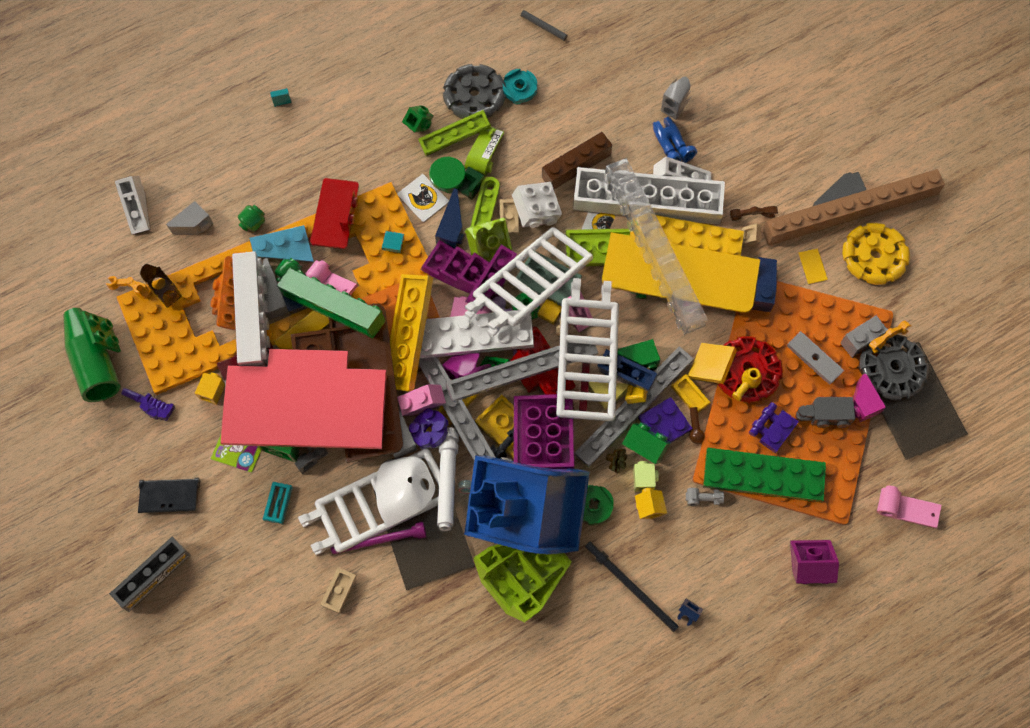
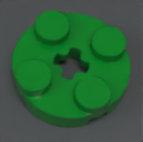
(605, 506)

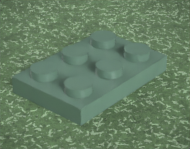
(557, 297)

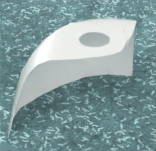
(395, 495)

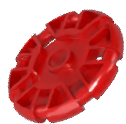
(757, 361)

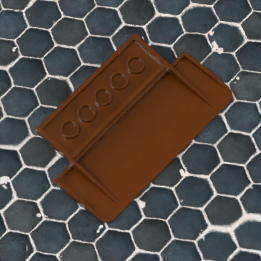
(363, 354)

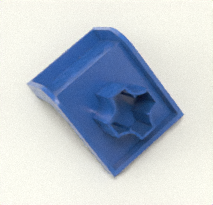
(526, 505)

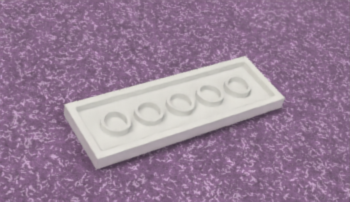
(464, 335)

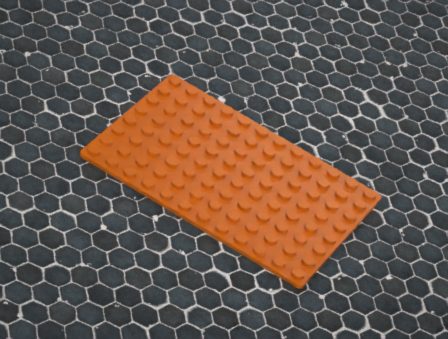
(825, 322)

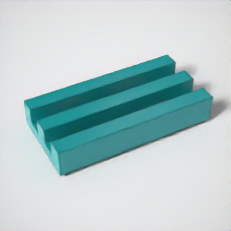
(274, 519)

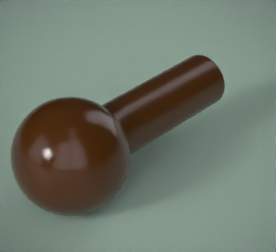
(696, 435)

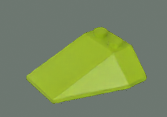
(520, 578)

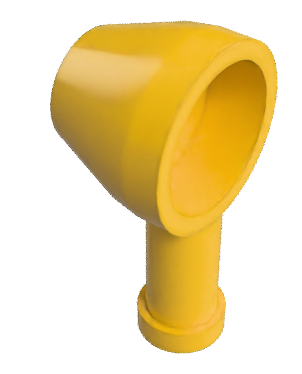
(748, 382)

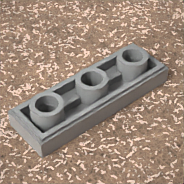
(806, 349)

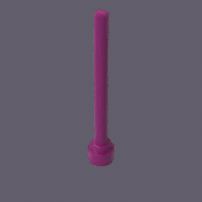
(416, 531)

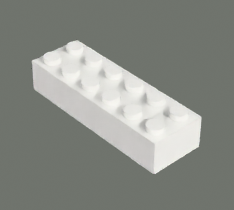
(250, 310)

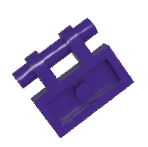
(778, 431)

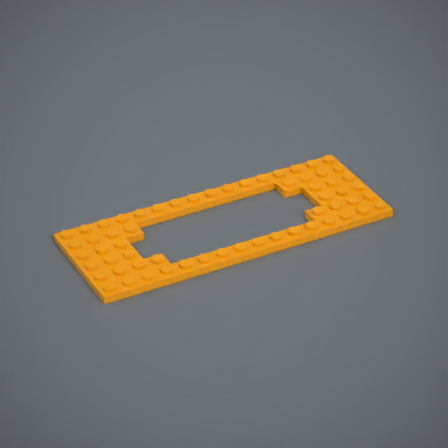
(167, 339)

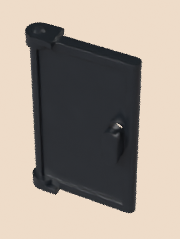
(175, 495)

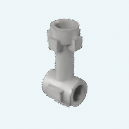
(693, 497)

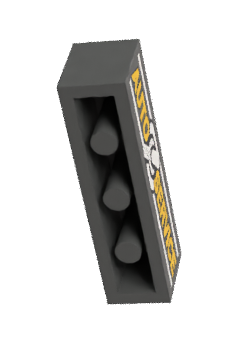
(150, 574)

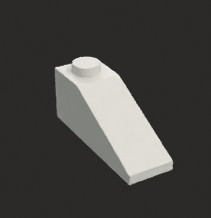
(676, 168)
(133, 203)

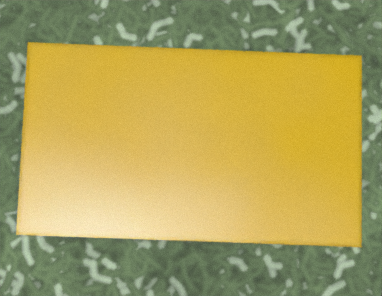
(812, 266)

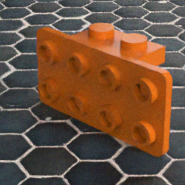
(223, 299)

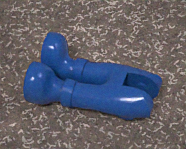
(673, 133)

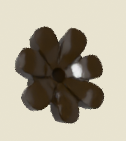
(617, 460)

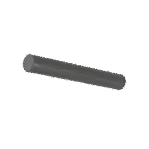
(543, 25)

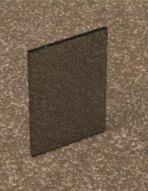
(924, 419)
(434, 556)

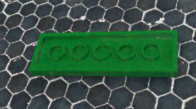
(764, 475)

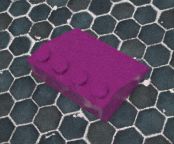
(541, 435)

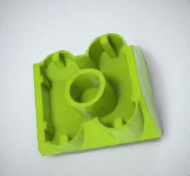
(488, 237)

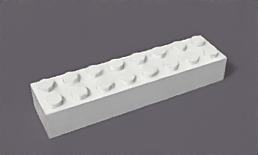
(668, 195)

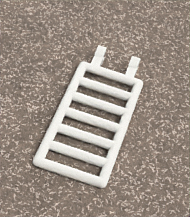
(504, 317)
(564, 356)
(321, 513)

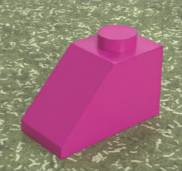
(866, 400)

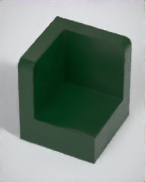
(472, 183)

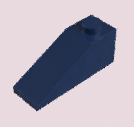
(450, 227)
(766, 285)
(630, 372)

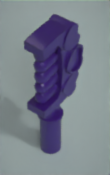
(151, 406)

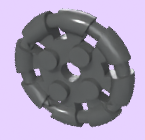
(471, 83)
(892, 377)

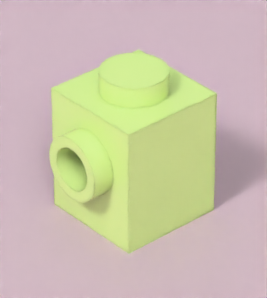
(644, 476)

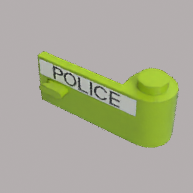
(483, 150)

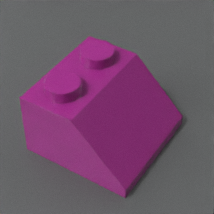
(814, 561)

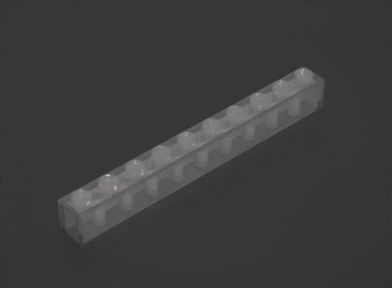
(655, 246)

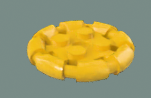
(884, 247)

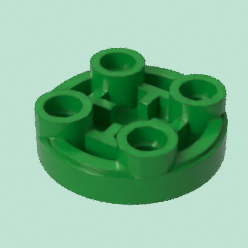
(447, 174)

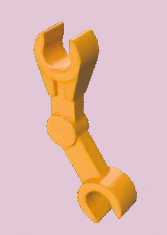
(137, 286)
(880, 341)

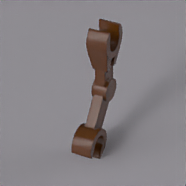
(770, 211)

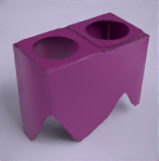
(463, 365)

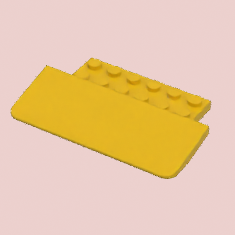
(707, 256)

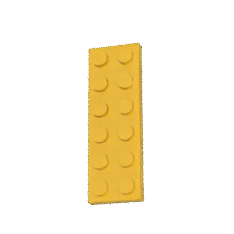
(409, 328)

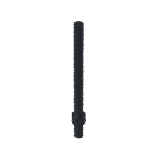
(602, 558)

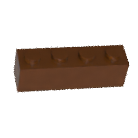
(583, 156)

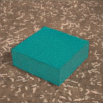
(280, 97)
(393, 242)

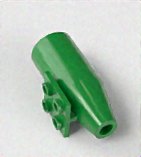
(86, 347)

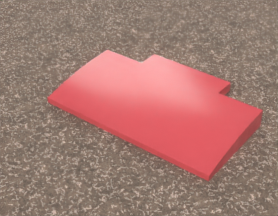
(304, 402)

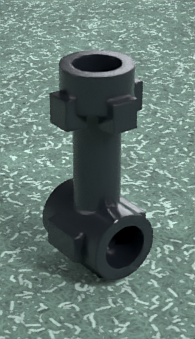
(499, 451)

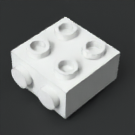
(536, 204)

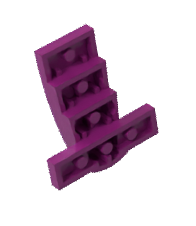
(466, 270)

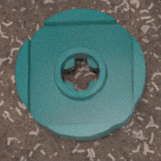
(520, 95)

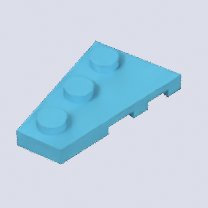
(283, 245)

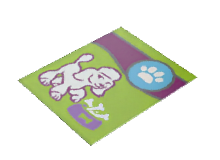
(236, 455)

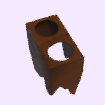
(149, 273)

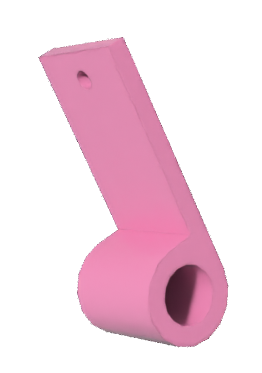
(321, 271)
(907, 509)

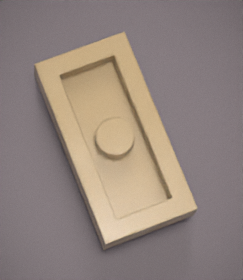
(509, 212)
(338, 590)

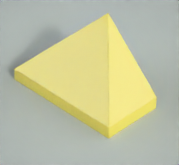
(602, 388)

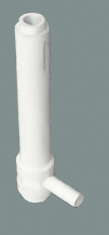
(448, 451)

